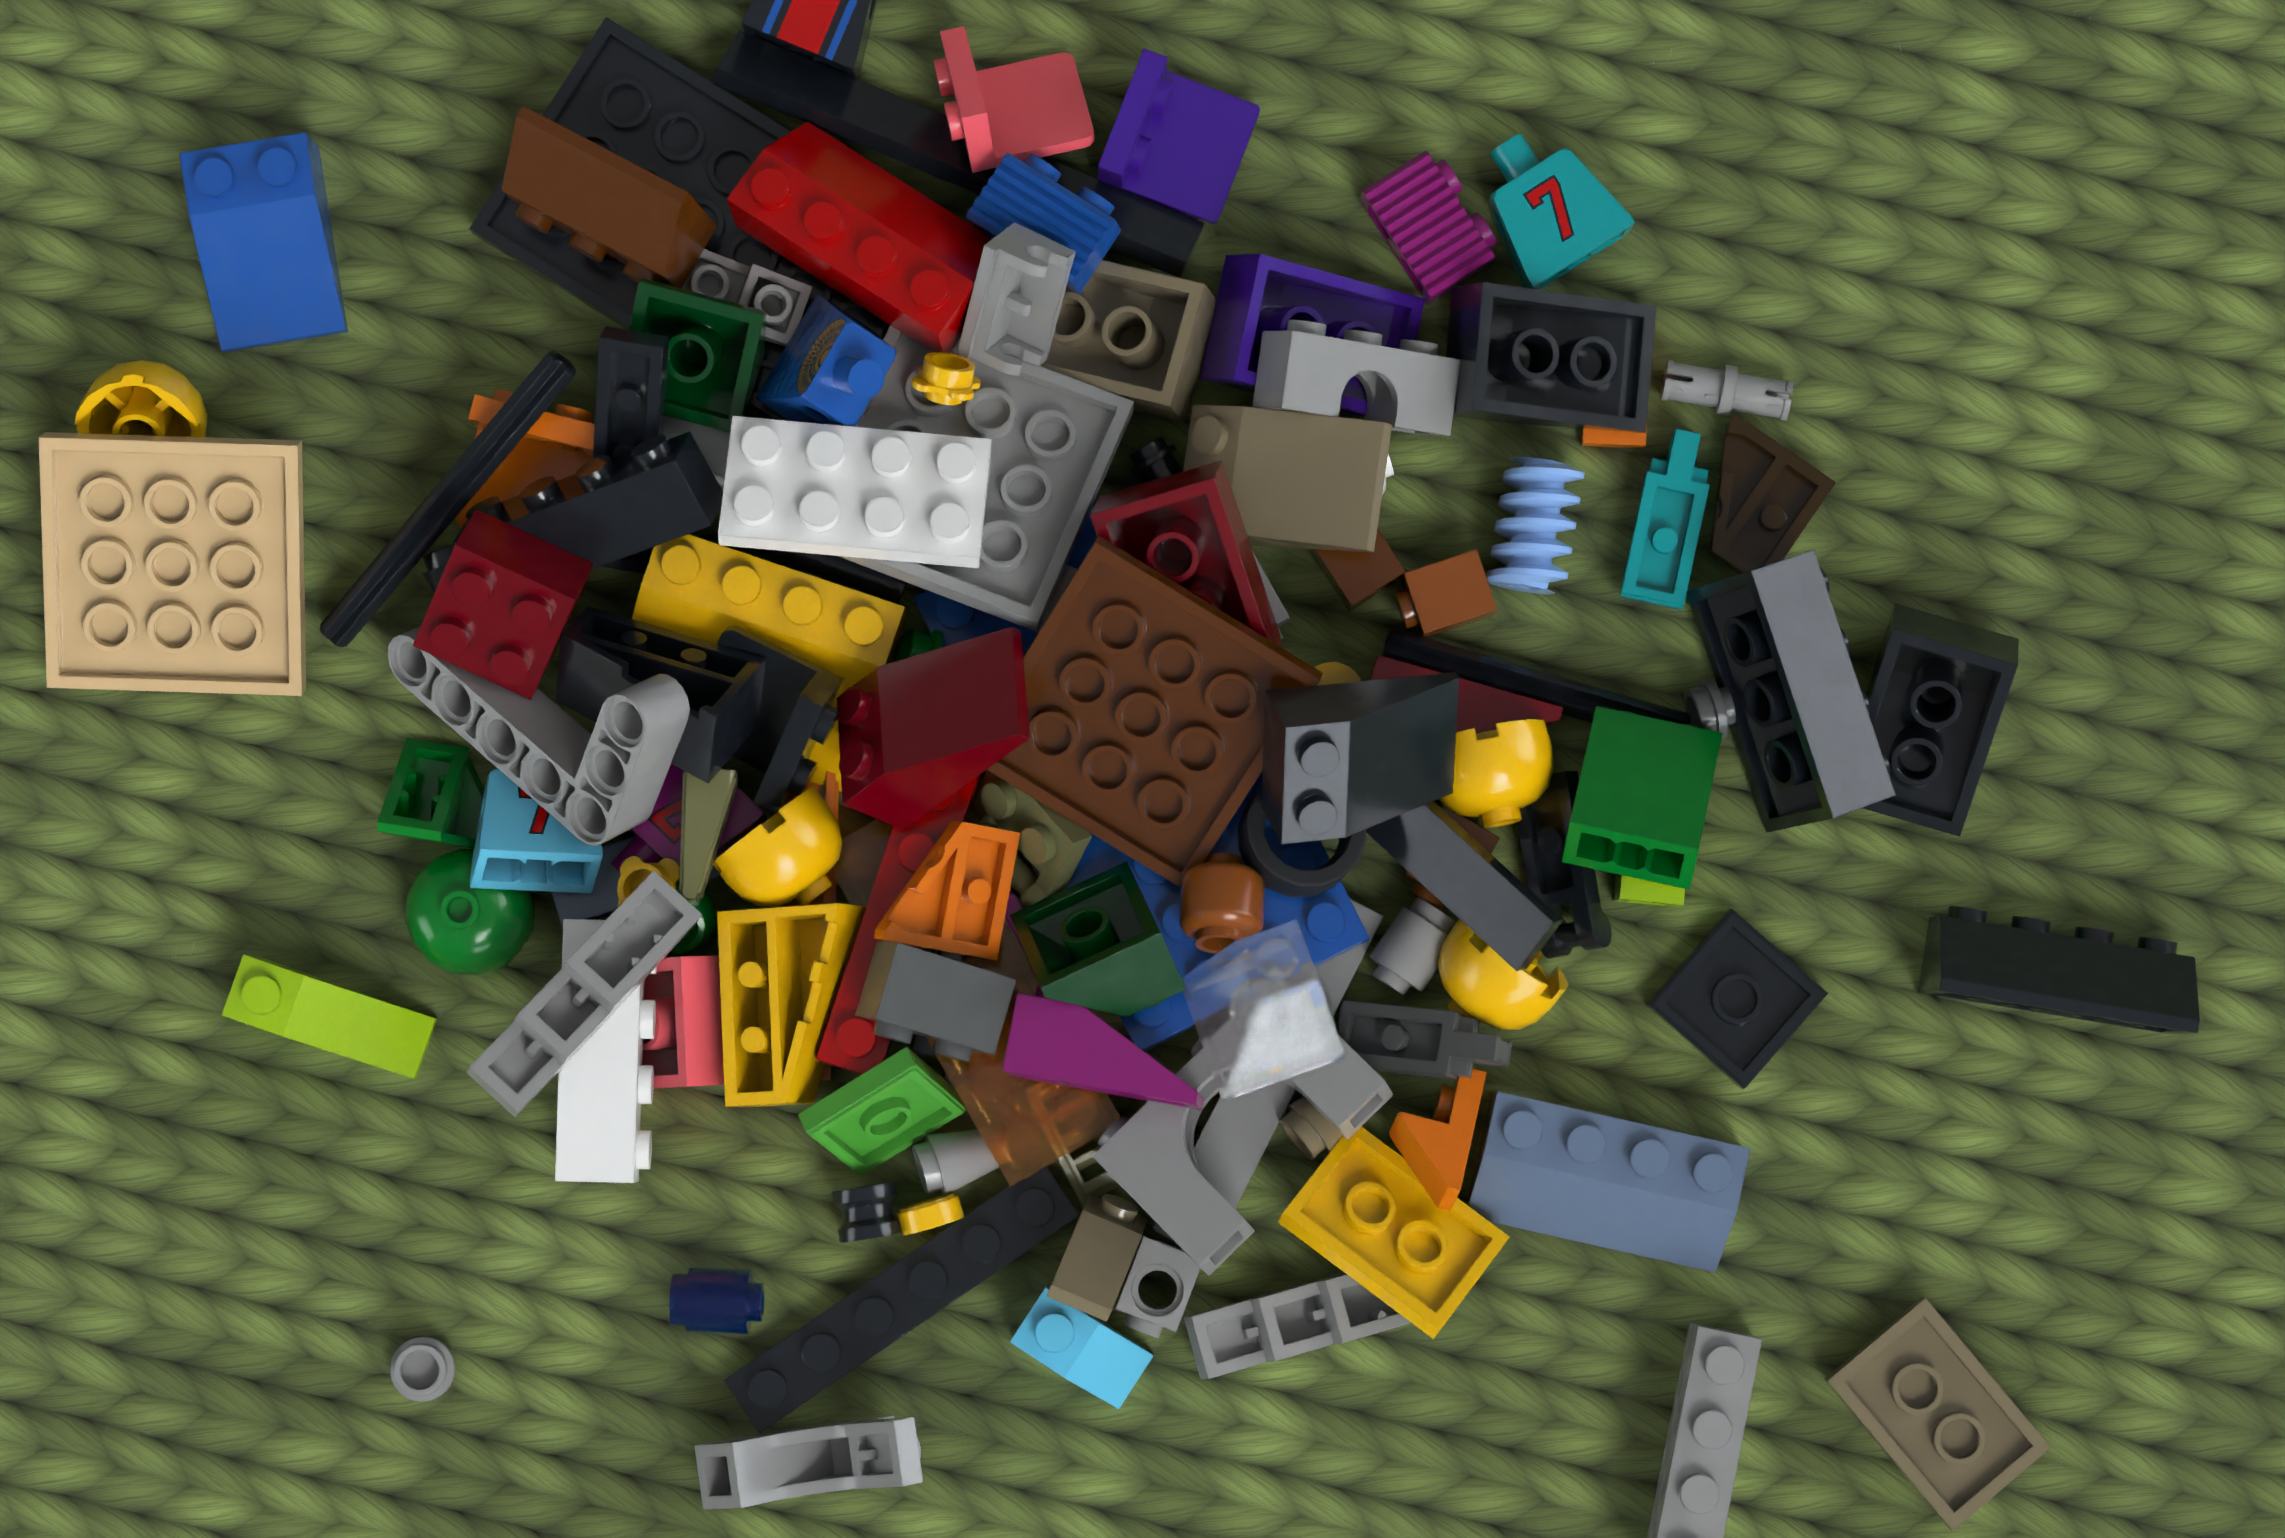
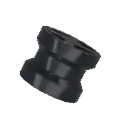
(867, 1212)

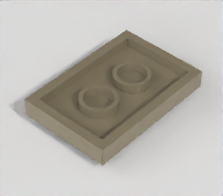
(1937, 1413)

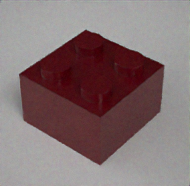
(503, 604)

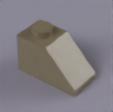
(1098, 1255)

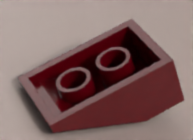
(931, 725)

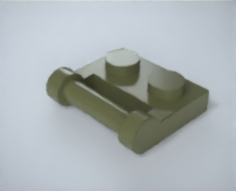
(1046, 837)

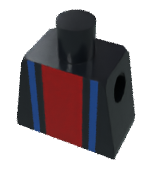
(820, 30)

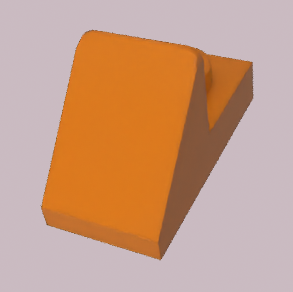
(1441, 1145)

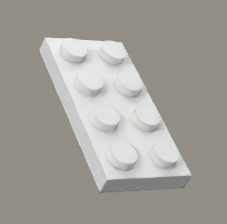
(855, 492)

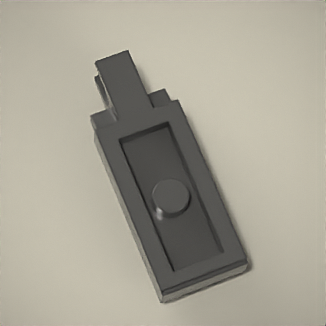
(1419, 1040)

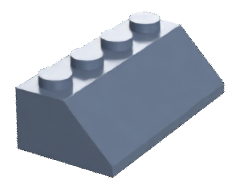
(1607, 1181)

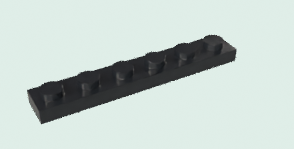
(900, 1298)

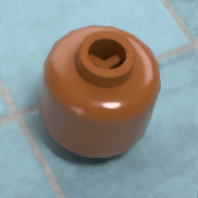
(1221, 902)

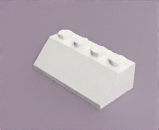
(605, 1089)

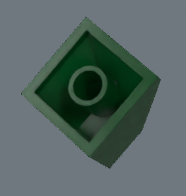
(1099, 946)

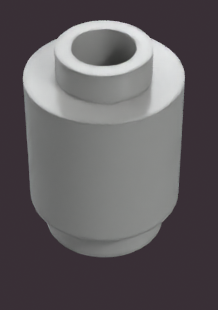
(1411, 947)

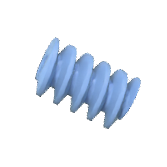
(1534, 525)

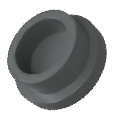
(1710, 706)

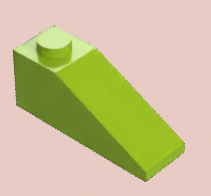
(328, 1016)

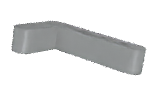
(584, 780)

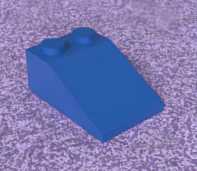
(265, 241)

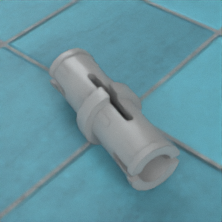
(1726, 390)

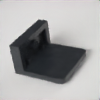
(792, 717)

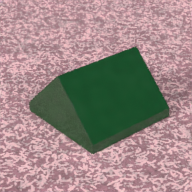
(711, 351)

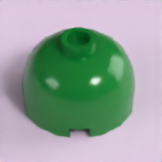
(466, 926)

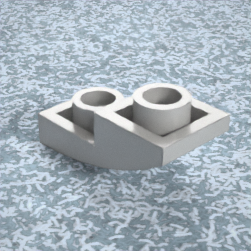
(752, 287)

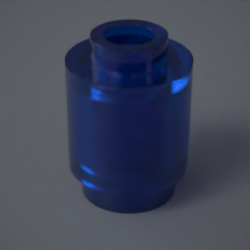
(716, 1300)

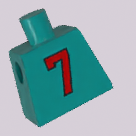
(1551, 212)

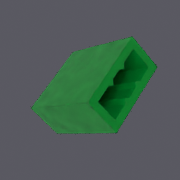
(1642, 797)

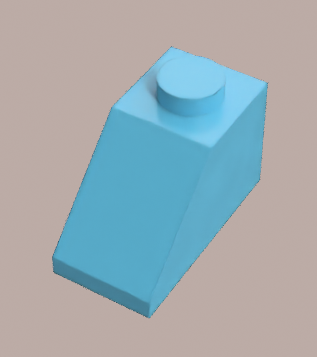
(1082, 1349)

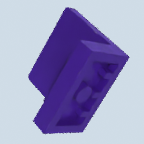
(1177, 141)

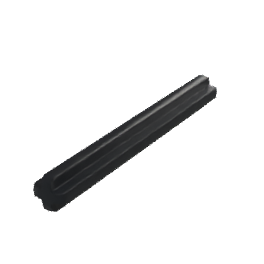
(1576, 698)

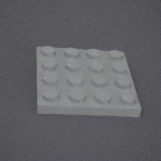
(1044, 474)

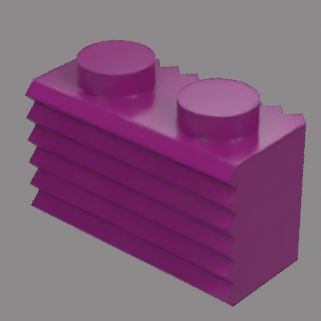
(1429, 226)

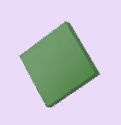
(882, 1111)

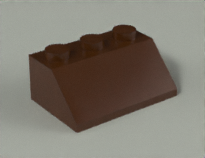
(603, 202)

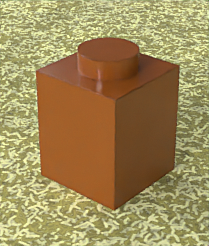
(1445, 595)

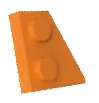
(957, 893)

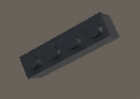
(618, 503)

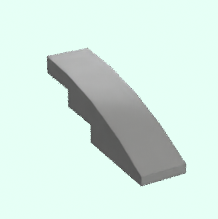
(584, 993)
(1286, 1324)

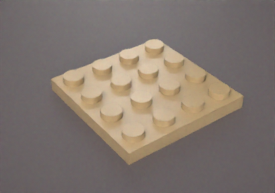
(173, 563)

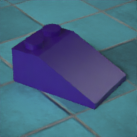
(1266, 292)

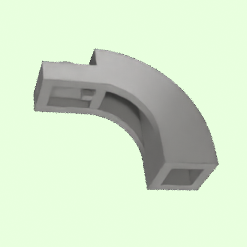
(808, 1461)

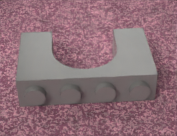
(1158, 1165)

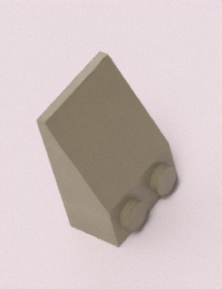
(1135, 337)
(1296, 473)

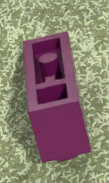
(1079, 1050)

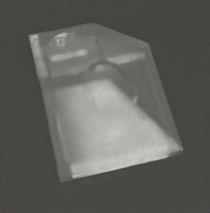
(1261, 1011)

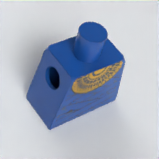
(827, 368)

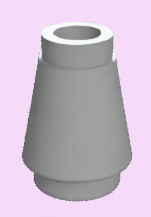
(952, 1160)

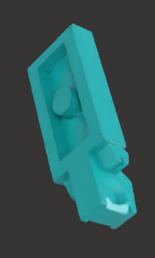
(1667, 526)

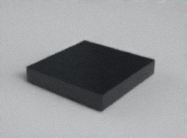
(1736, 999)

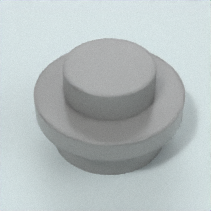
(422, 1369)

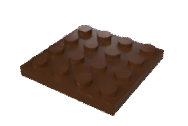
(1145, 712)

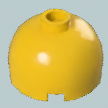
(142, 400)
(1500, 771)
(785, 854)
(1489, 988)

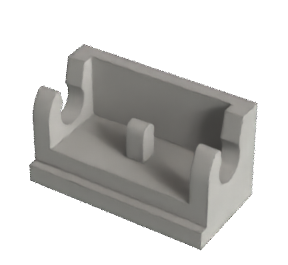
(1016, 300)

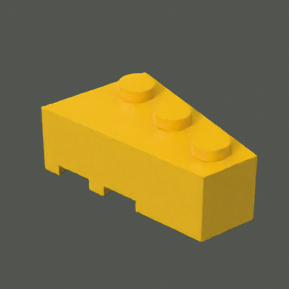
(778, 995)

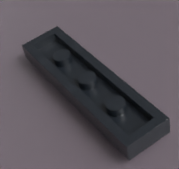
(629, 402)

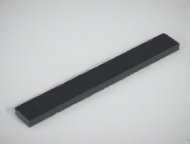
(924, 140)

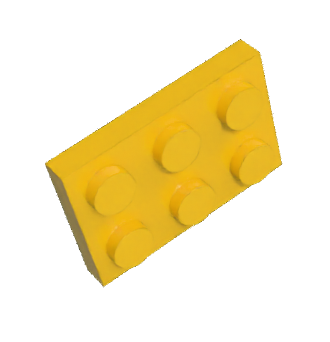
(1388, 1235)

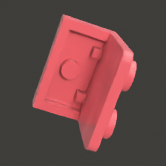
(1012, 107)

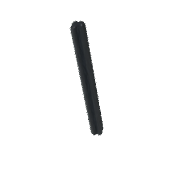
(448, 498)

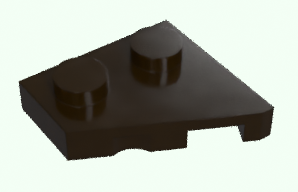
(1761, 498)

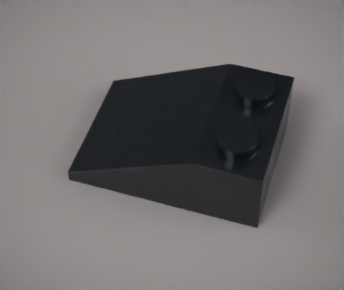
(1550, 358)
(1937, 712)
(1356, 753)

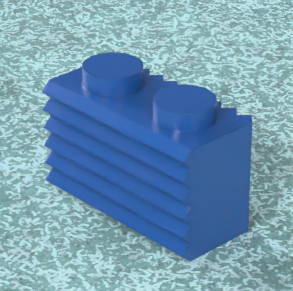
(1033, 198)

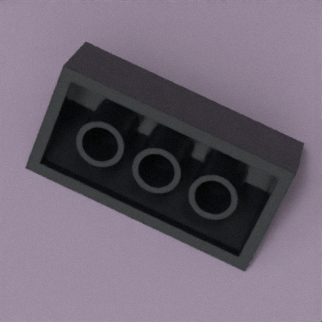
(1793, 692)
(2060, 974)

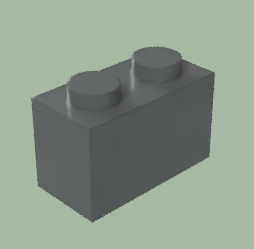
(935, 999)

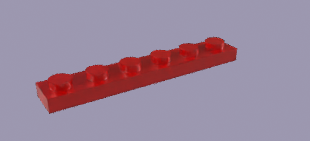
(850, 1038)

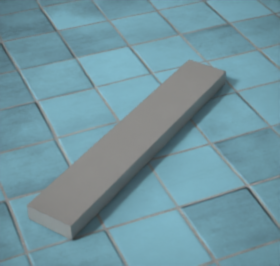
(1244, 1125)

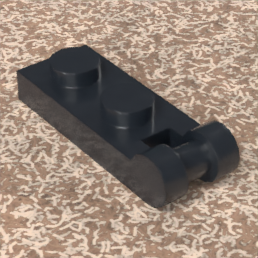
(1558, 883)

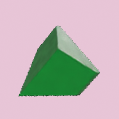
(433, 795)

